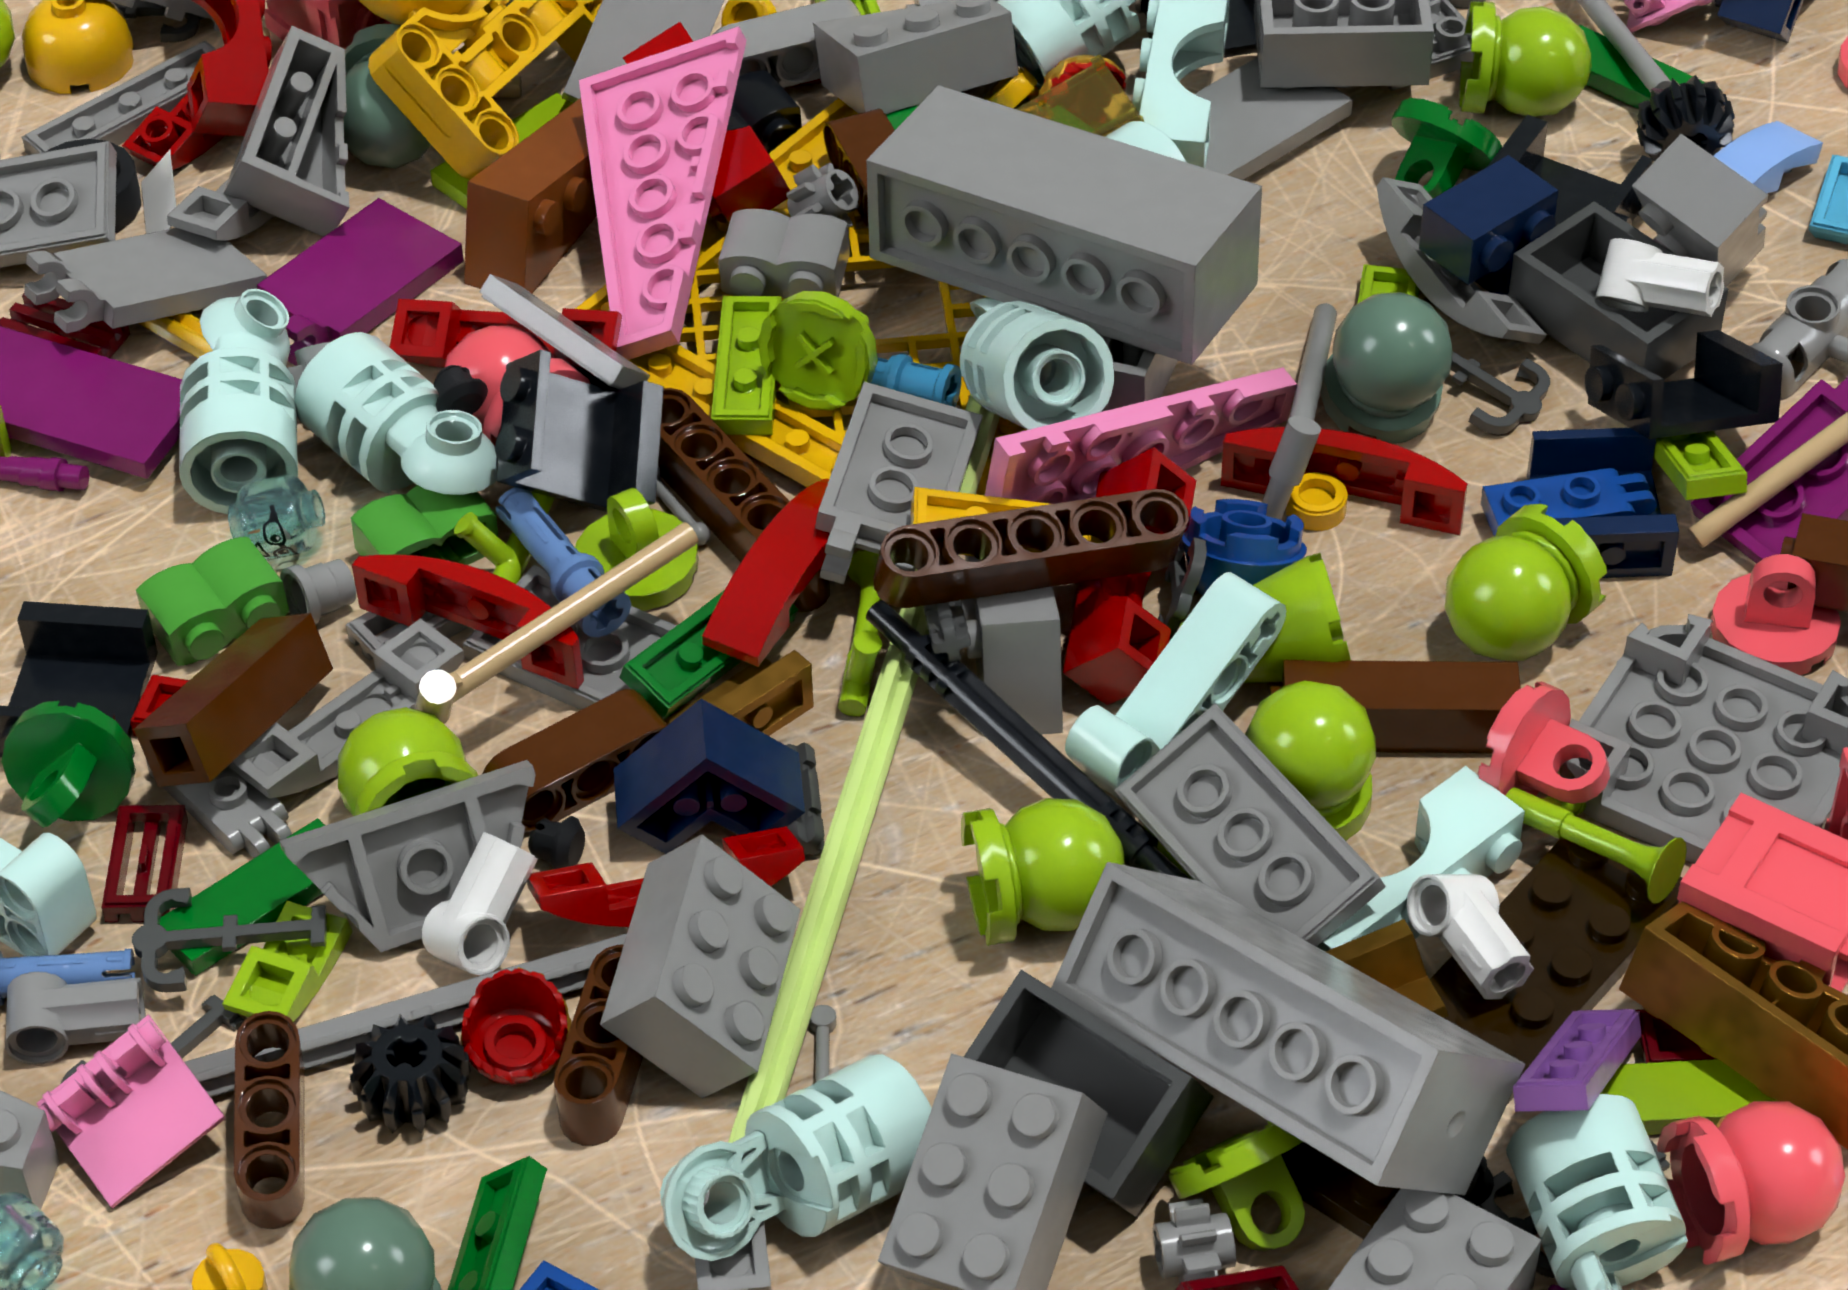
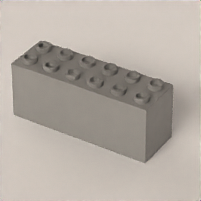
(1064, 222)
(1288, 1030)

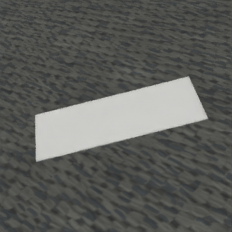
(158, 195)

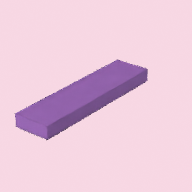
(1578, 1061)

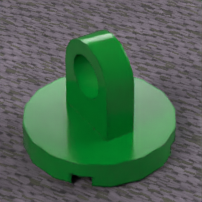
(1440, 144)
(68, 762)

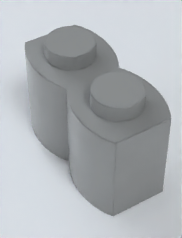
(783, 254)

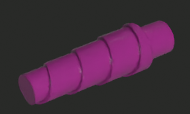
(45, 473)

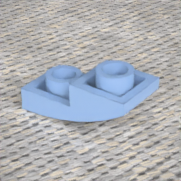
(1768, 153)

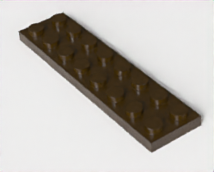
(1581, 929)

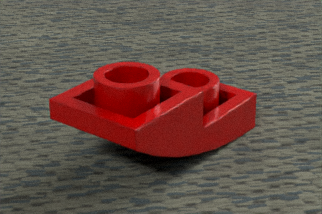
(166, 132)

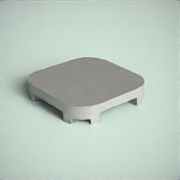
(1699, 726)

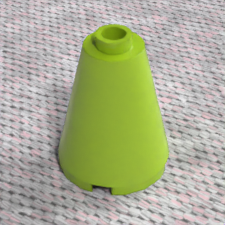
(1311, 621)

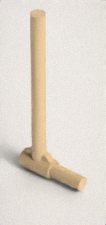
(1771, 482)
(441, 689)

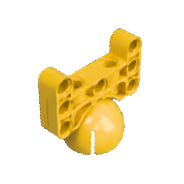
(453, 93)

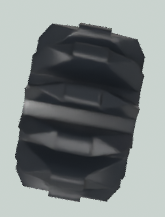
(1686, 109)
(410, 1073)

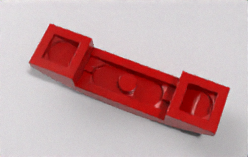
(431, 329)
(1366, 466)
(769, 580)
(411, 585)
(584, 897)

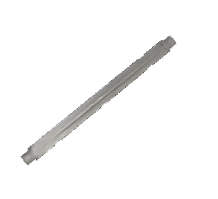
(445, 1005)

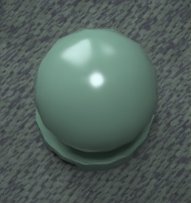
(373, 123)
(1387, 367)
(362, 1247)

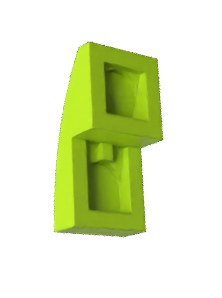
(286, 972)

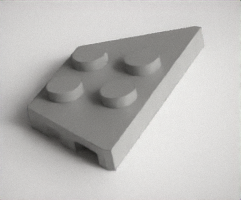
(410, 855)

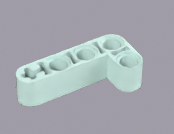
(1195, 670)
(43, 896)

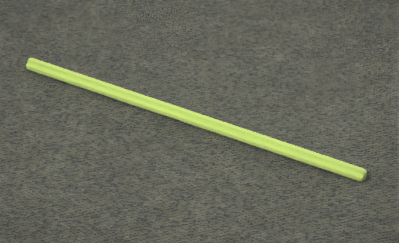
(844, 847)

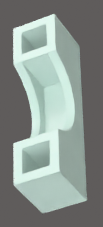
(1184, 39)
(1459, 830)

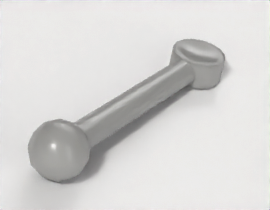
(701, 529)
(822, 1023)

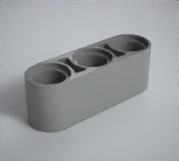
(786, 40)

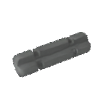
(947, 628)
(809, 826)

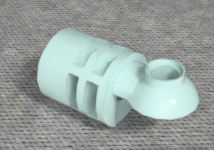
(1066, 28)
(1034, 364)
(238, 401)
(387, 421)
(802, 1159)
(1597, 1195)

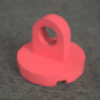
(1776, 622)
(1535, 740)

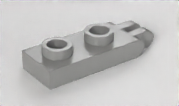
(234, 812)

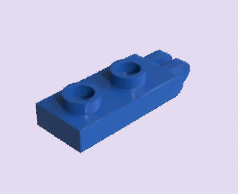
(1571, 496)

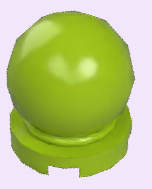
(1526, 62)
(1524, 585)
(1321, 747)
(398, 758)
(1037, 865)

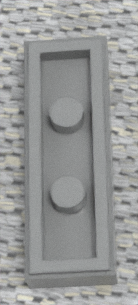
(561, 333)

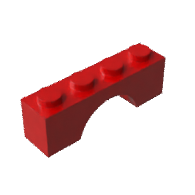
(232, 77)
(745, 171)
(1111, 632)

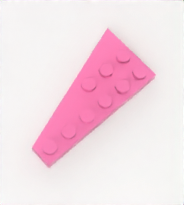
(654, 166)
(1188, 427)

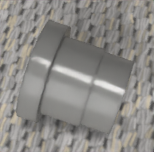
(318, 588)

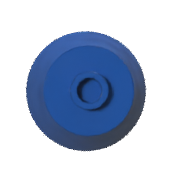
(1244, 541)

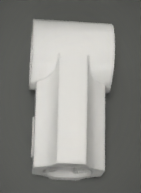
(1645, 277)
(479, 908)
(1468, 922)

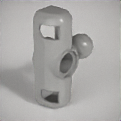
(1810, 327)

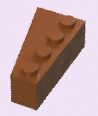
(530, 204)

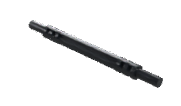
(1016, 737)

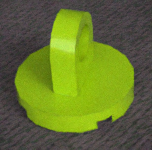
(818, 349)
(628, 529)
(1240, 1172)

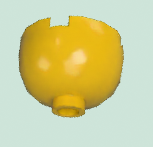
(76, 44)

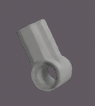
(50, 1014)

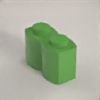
(420, 525)
(212, 600)

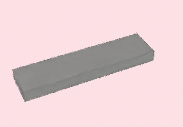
(123, 108)

